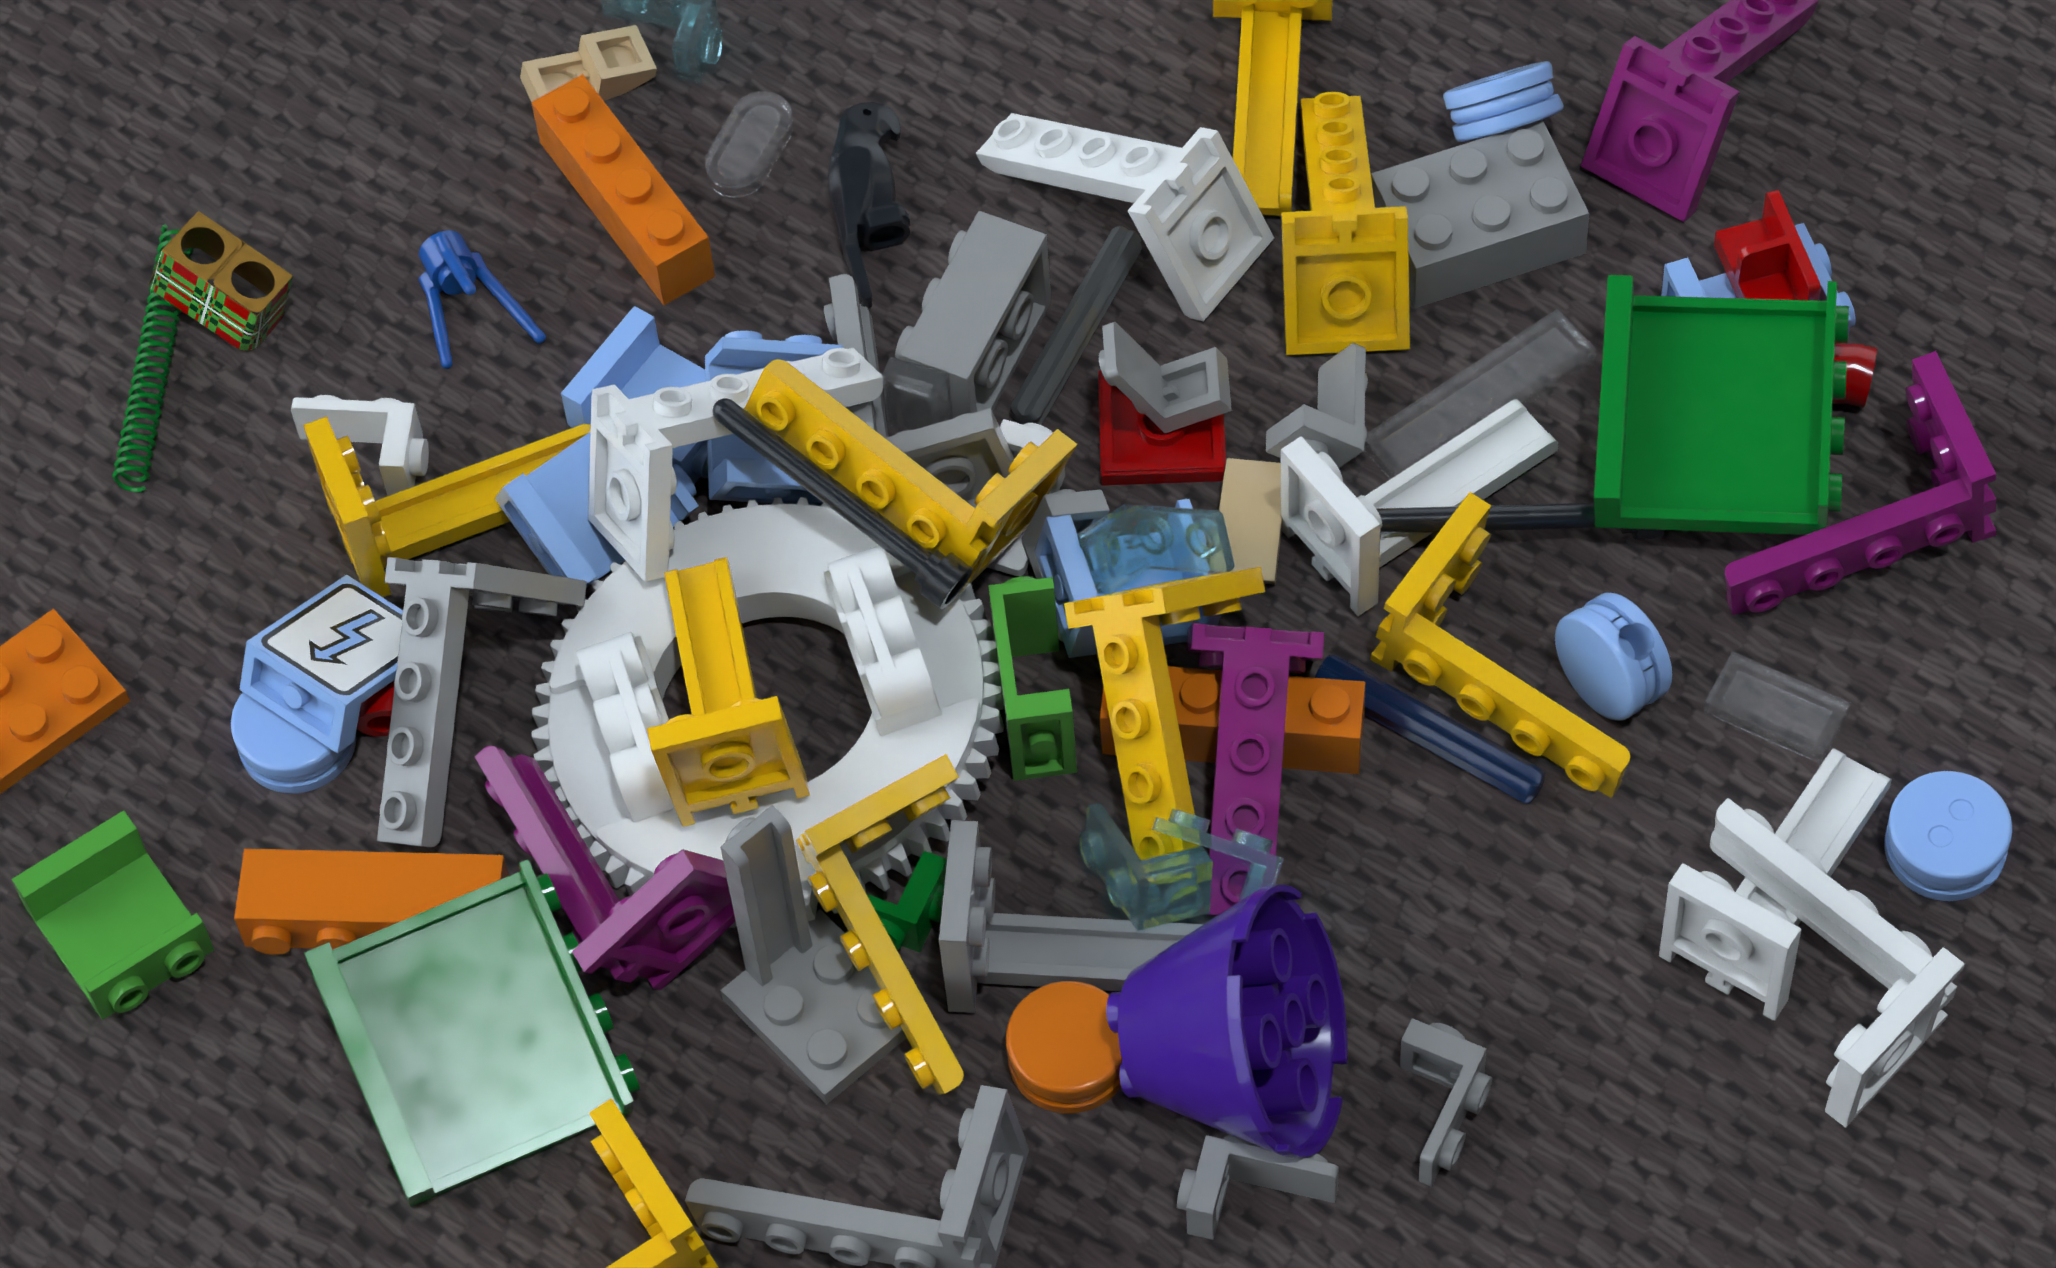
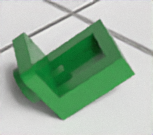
(919, 905)

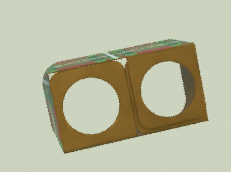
(187, 287)

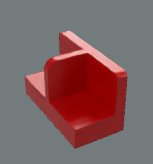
(1768, 256)

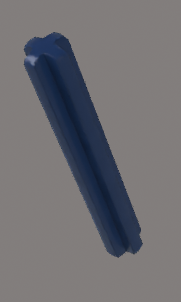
(1440, 733)

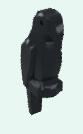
(864, 188)

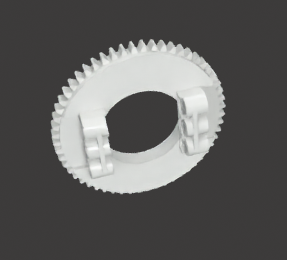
(922, 669)

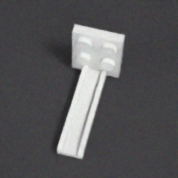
(1185, 199)
(636, 439)
(1346, 528)
(1851, 923)
(1746, 933)

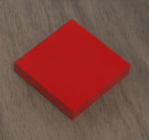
(1141, 453)

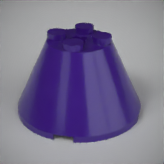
(1240, 1025)

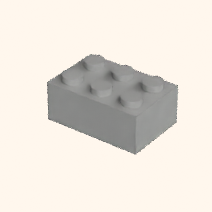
(1485, 211)
(982, 311)

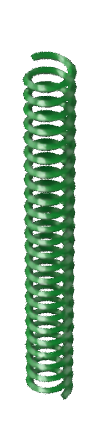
(144, 383)

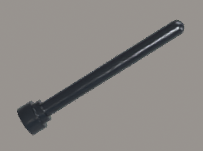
(1502, 518)
(938, 574)

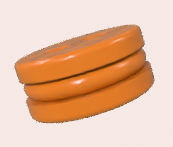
(1064, 1048)

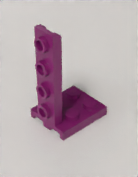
(1674, 103)
(1882, 536)
(1248, 735)
(641, 935)

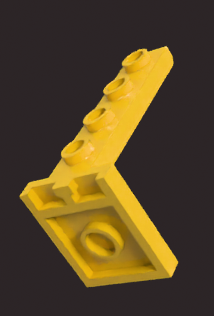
(1269, 93)
(1344, 256)
(896, 483)
(424, 514)
(1477, 683)
(1141, 690)
(731, 740)
(866, 938)
(673, 1236)

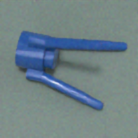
(454, 270)

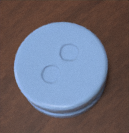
(1502, 101)
(1613, 656)
(281, 753)
(1948, 835)

